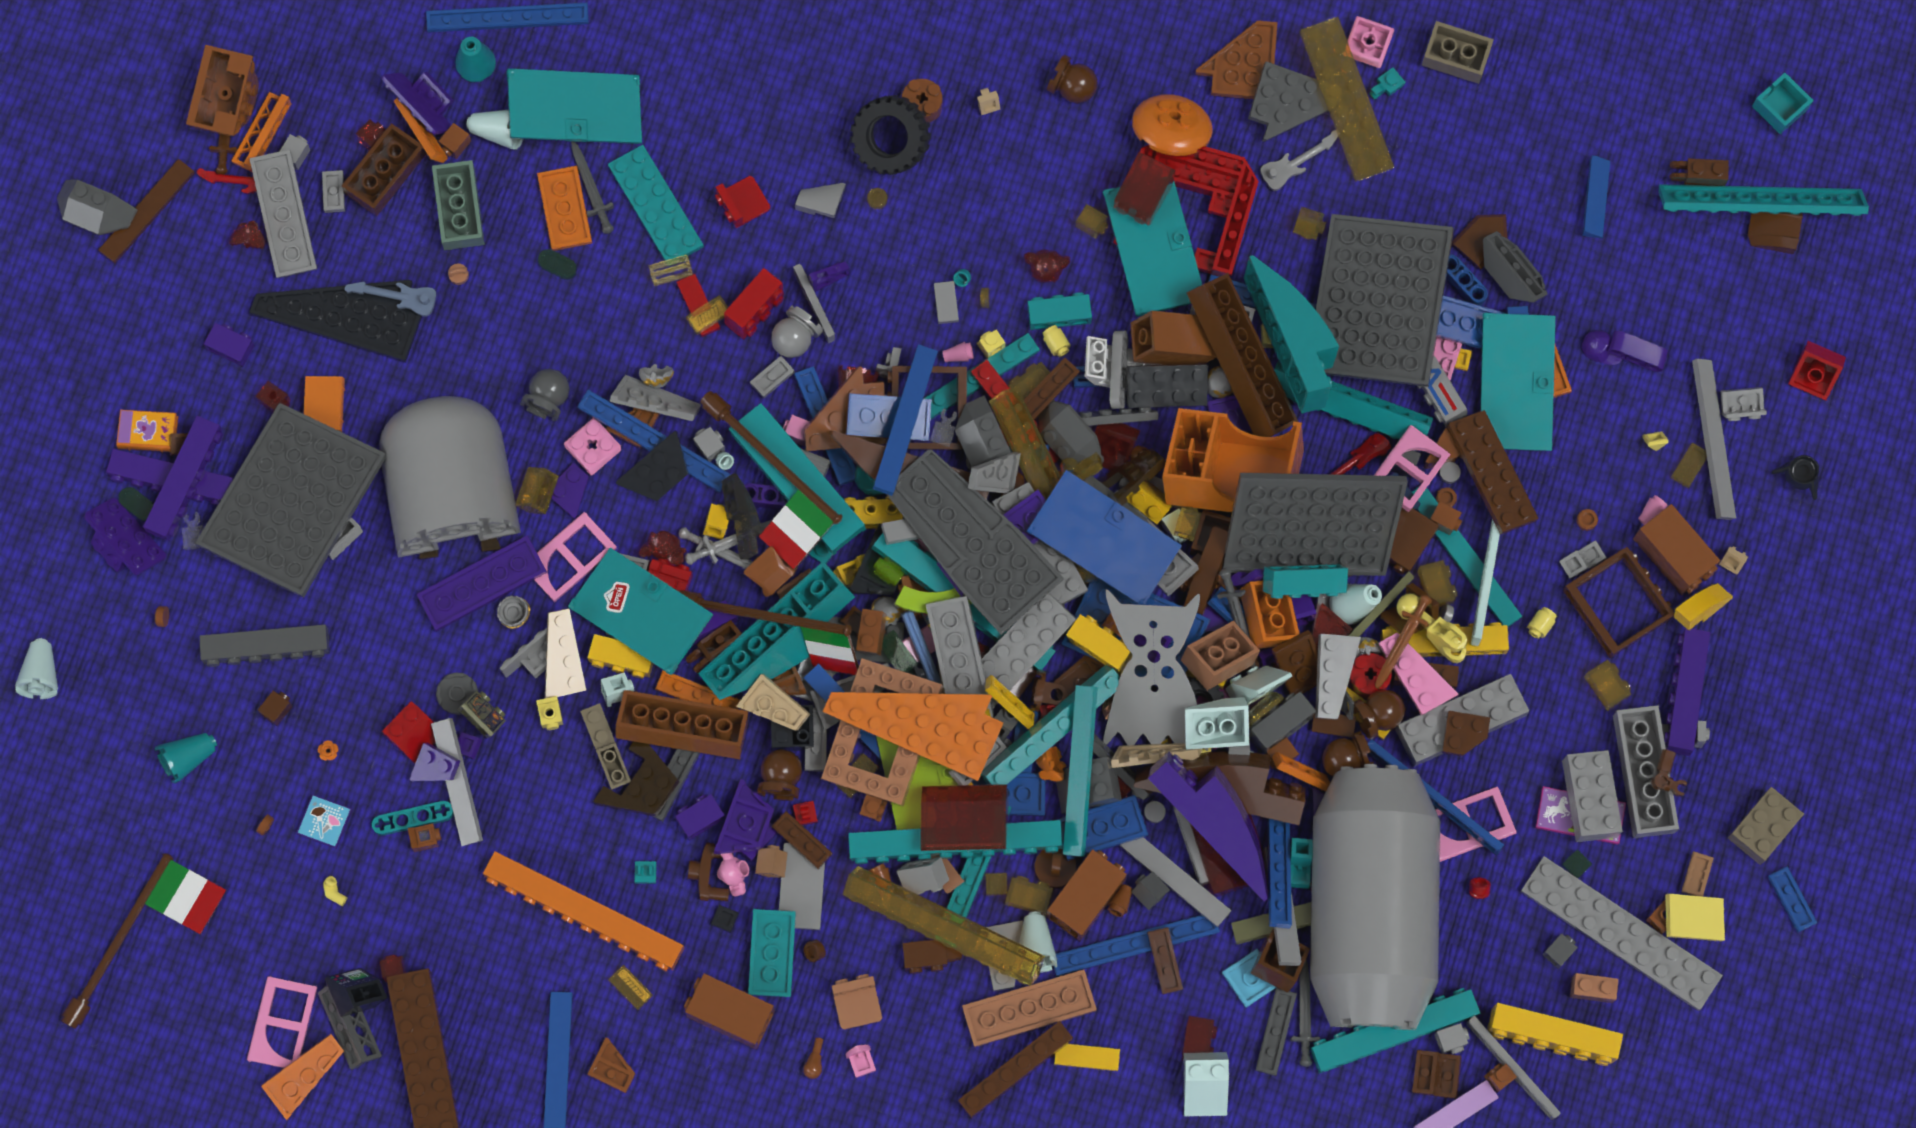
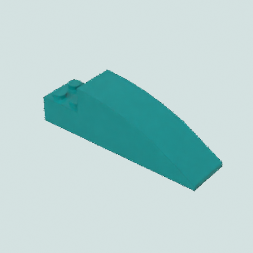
(1296, 333)
(774, 646)

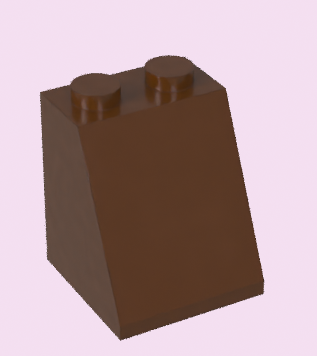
(1411, 539)

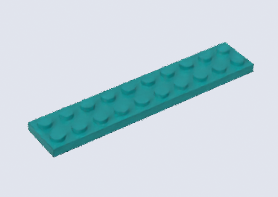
(1763, 199)

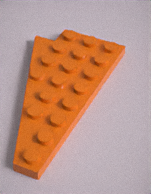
(935, 726)

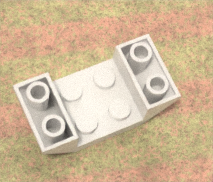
(1099, 361)

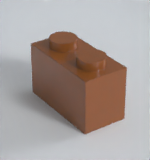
(871, 632)

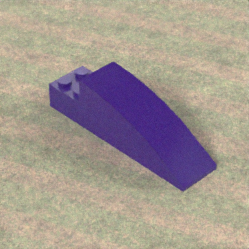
(1216, 814)

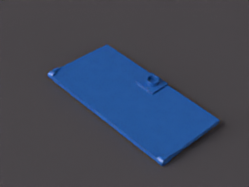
(1104, 538)

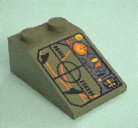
(482, 714)

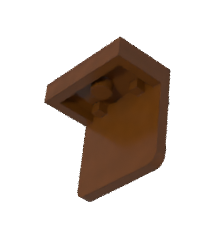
(1394, 620)

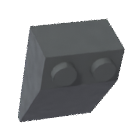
(1103, 785)

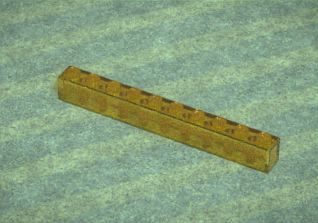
(1025, 439)
(943, 926)

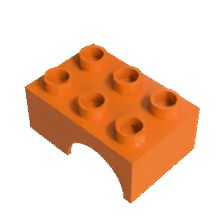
(1212, 452)

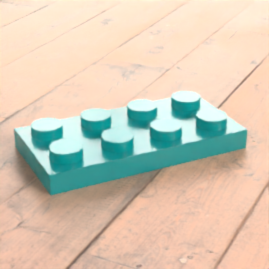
(772, 953)

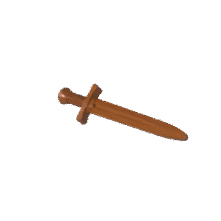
(1402, 641)

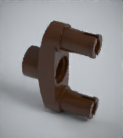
(701, 871)

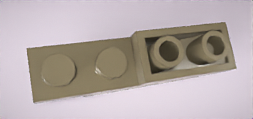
(605, 746)

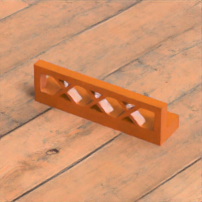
(266, 133)

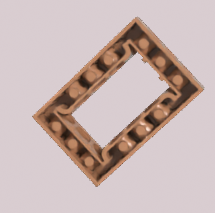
(837, 771)

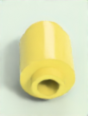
(1056, 341)
(1541, 623)

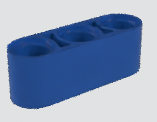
(1467, 290)

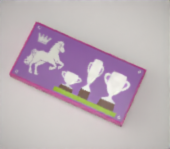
(1555, 813)

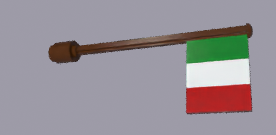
(804, 516)
(826, 641)
(171, 892)

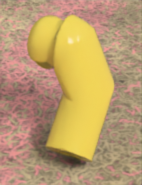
(331, 891)

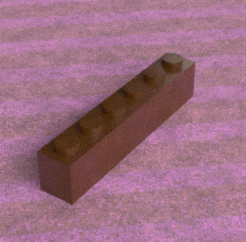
(1015, 1069)

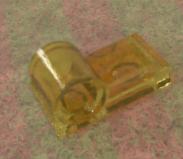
(1083, 469)

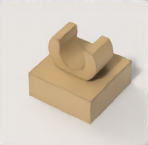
(988, 101)
(1733, 560)

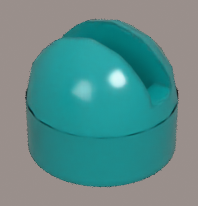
(962, 277)

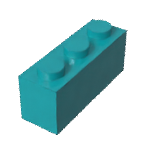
(1059, 311)

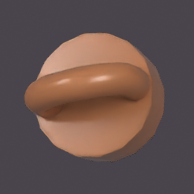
(458, 274)

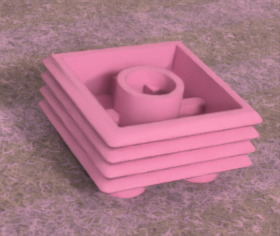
(1380, 39)
(588, 458)

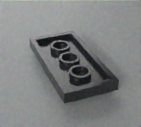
(1167, 385)

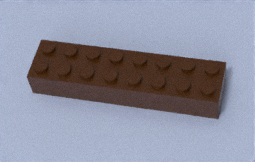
(1242, 357)
(423, 1050)

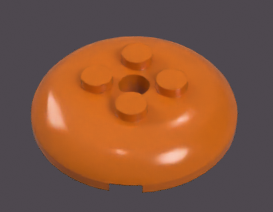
(1172, 124)

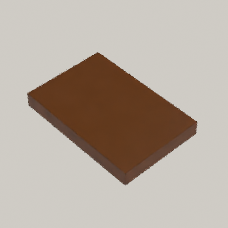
(1300, 659)

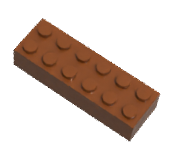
(681, 724)

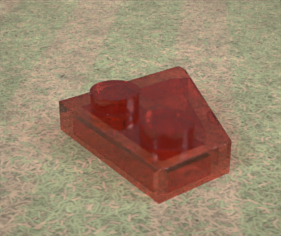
(1329, 623)

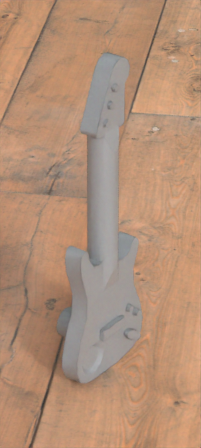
(1278, 172)

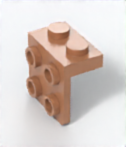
(856, 1002)

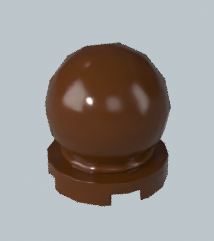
(1074, 81)
(1380, 712)
(1346, 753)
(781, 773)

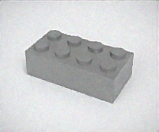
(1592, 796)

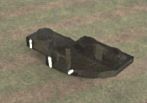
(743, 512)

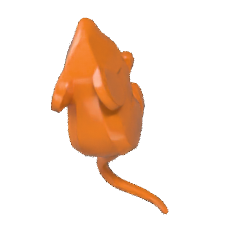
(1050, 764)

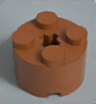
(925, 91)

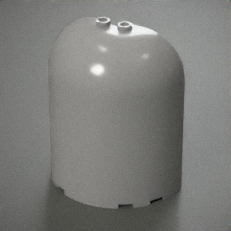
(446, 474)

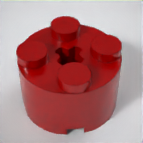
(1360, 682)

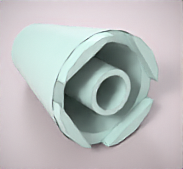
(493, 127)
(1356, 603)
(38, 672)
(1037, 937)

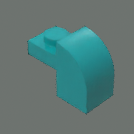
(1301, 858)

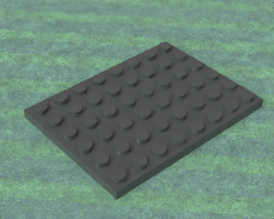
(1384, 296)
(291, 500)
(1314, 521)

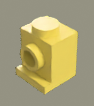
(991, 343)
(547, 704)

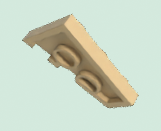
(773, 703)

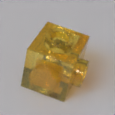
(1309, 223)

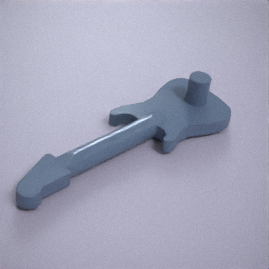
(418, 300)

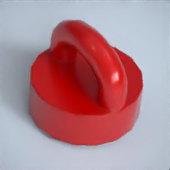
(1479, 888)

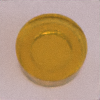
(877, 198)
(985, 297)

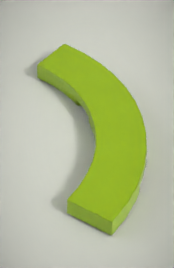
(916, 600)

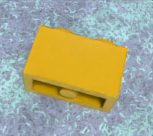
(1149, 501)

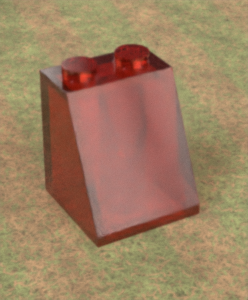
(1144, 189)

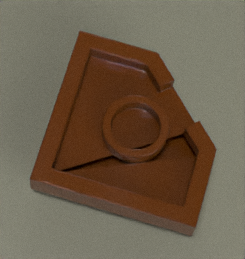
(1464, 732)

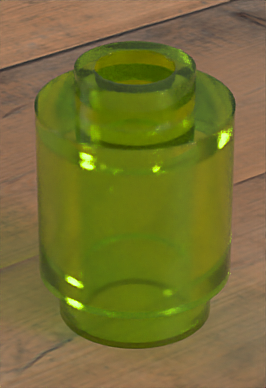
(888, 571)

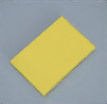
(1695, 917)

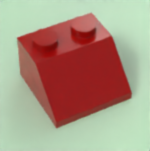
(1817, 370)
(410, 731)

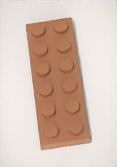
(1029, 1008)

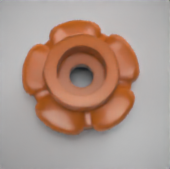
(330, 755)

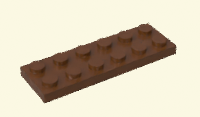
(1492, 472)

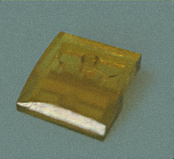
(1262, 708)

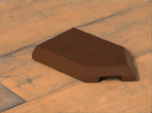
(1470, 239)

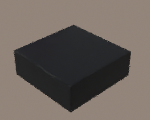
(725, 918)

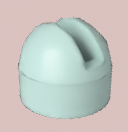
(724, 460)

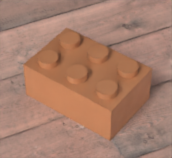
(1220, 655)

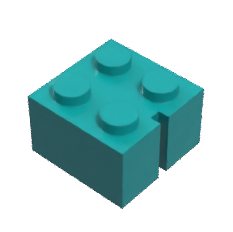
(1783, 104)

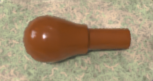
(813, 1066)

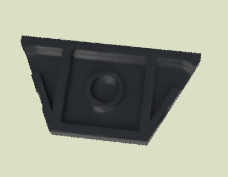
(657, 470)
(865, 580)

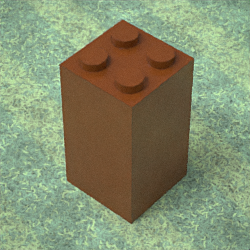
(1170, 339)
(1677, 550)
(1086, 894)
(729, 1011)

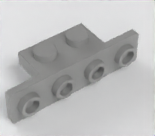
(529, 655)

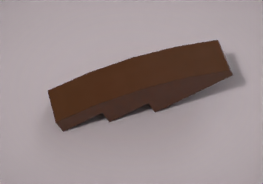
(1209, 568)

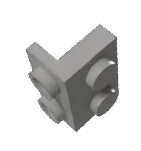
(1742, 403)

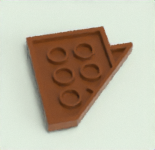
(1239, 64)
(834, 414)

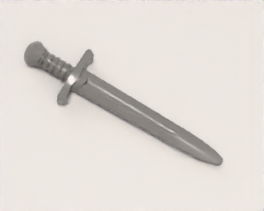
(716, 547)
(727, 554)

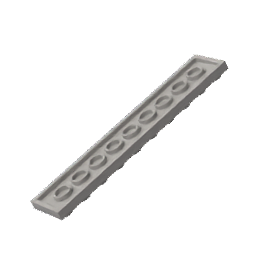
(1621, 933)

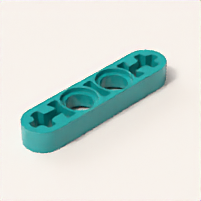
(413, 821)

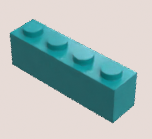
(1305, 579)

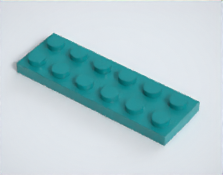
(655, 204)

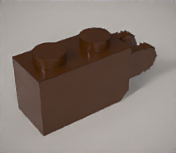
(1701, 172)
(713, 645)
(928, 955)

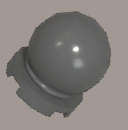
(547, 392)

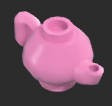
(733, 872)

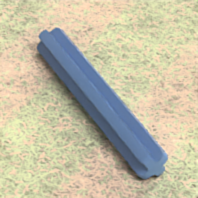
(920, 647)

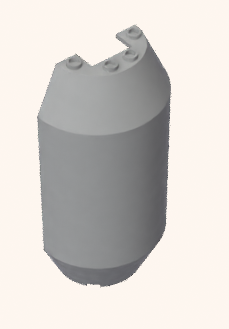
(1375, 898)

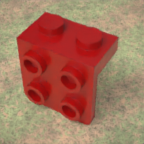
(742, 201)

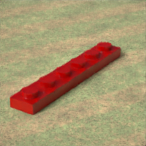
(993, 384)

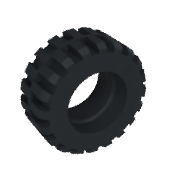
(864, 138)

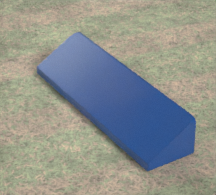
(1596, 197)

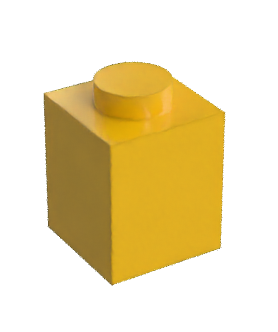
(716, 521)

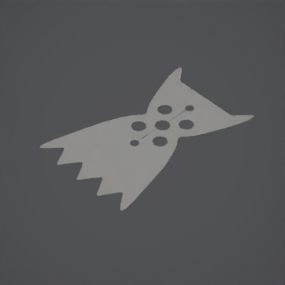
(1134, 705)

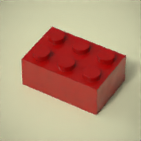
(754, 304)

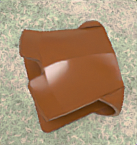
(769, 571)

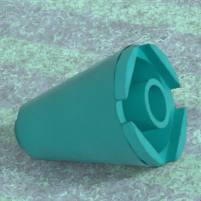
(475, 60)
(185, 754)

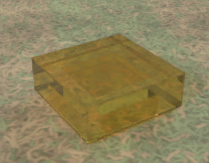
(996, 884)

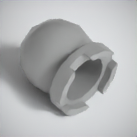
(793, 335)

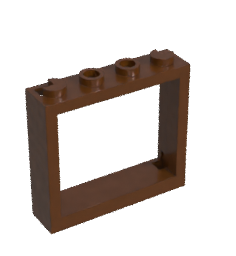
(893, 378)
(1592, 621)

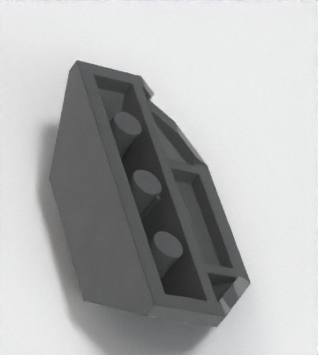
(93, 208)
(1512, 269)
(1067, 432)
(980, 433)

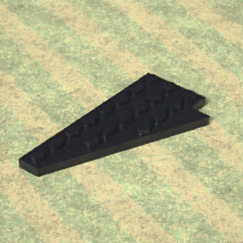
(348, 318)

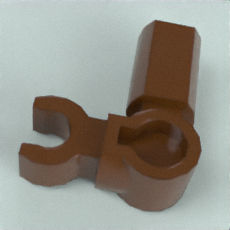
(1661, 780)

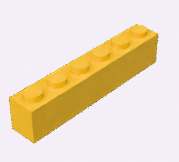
(1493, 641)

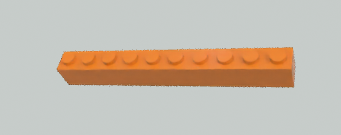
(584, 911)

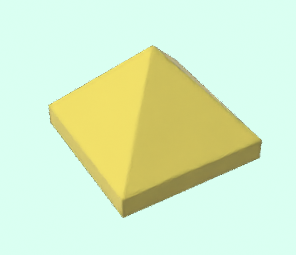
(1655, 440)

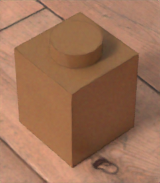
(771, 862)

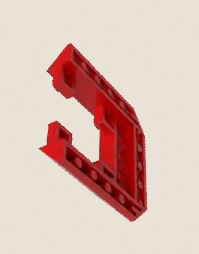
(1232, 190)

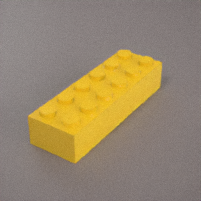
(1555, 1034)

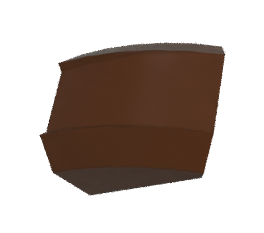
(1775, 231)

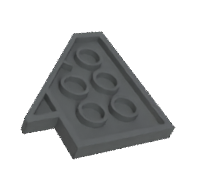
(1285, 100)

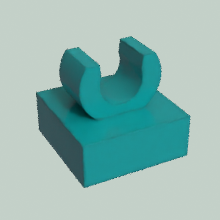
(645, 872)

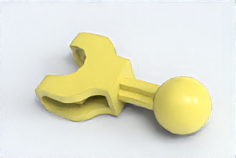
(1439, 632)

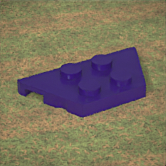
(745, 822)

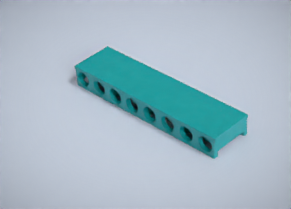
(775, 438)

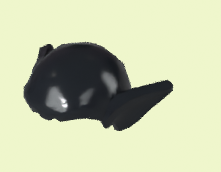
(1801, 473)

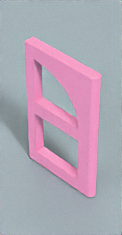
(1413, 440)
(557, 543)
(1451, 848)
(259, 1049)

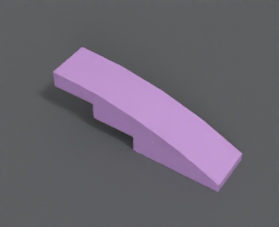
(1461, 1108)

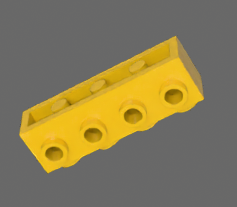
(874, 510)

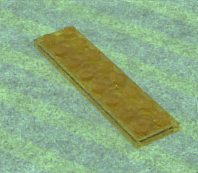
(1346, 99)

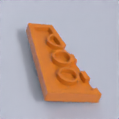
(298, 1078)

